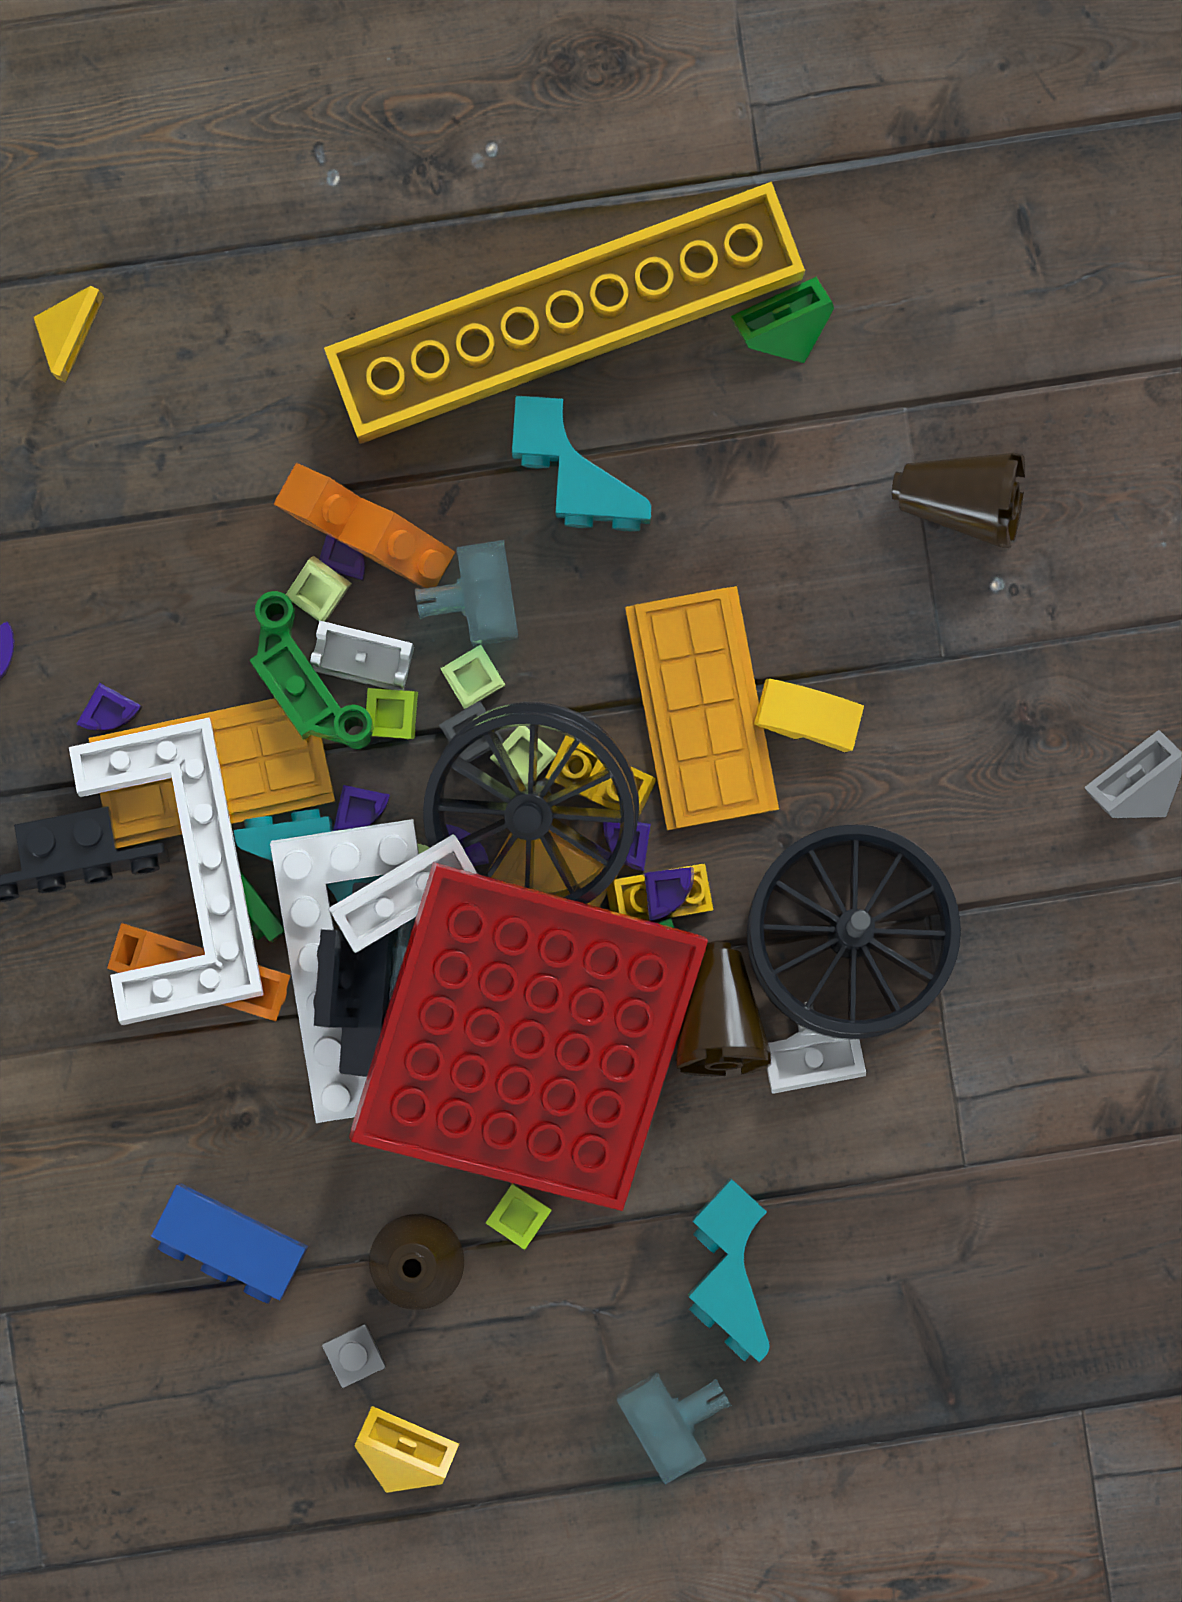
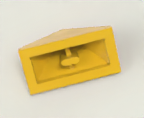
(65, 329)
(403, 1453)

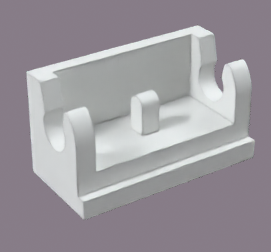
(361, 656)

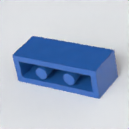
(228, 1243)

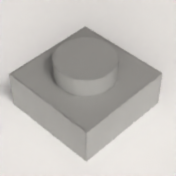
(354, 1355)

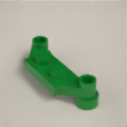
(297, 684)

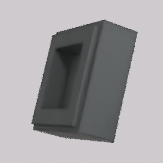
(457, 722)

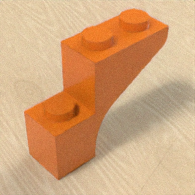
(364, 526)
(142, 948)

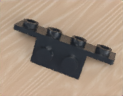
(73, 850)
(353, 994)

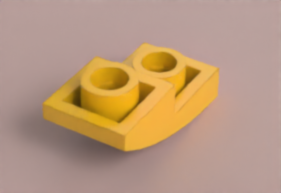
(809, 714)
(585, 764)
(630, 896)

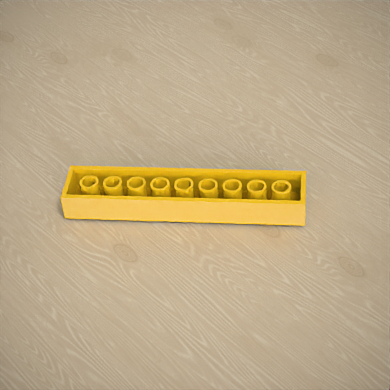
(565, 312)

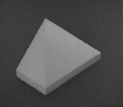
(1141, 781)

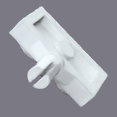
(813, 1060)

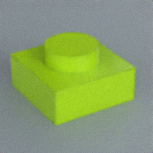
(392, 712)
(518, 1216)

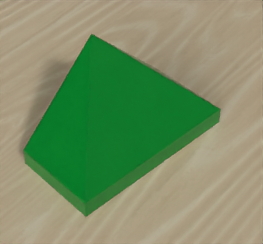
(786, 322)

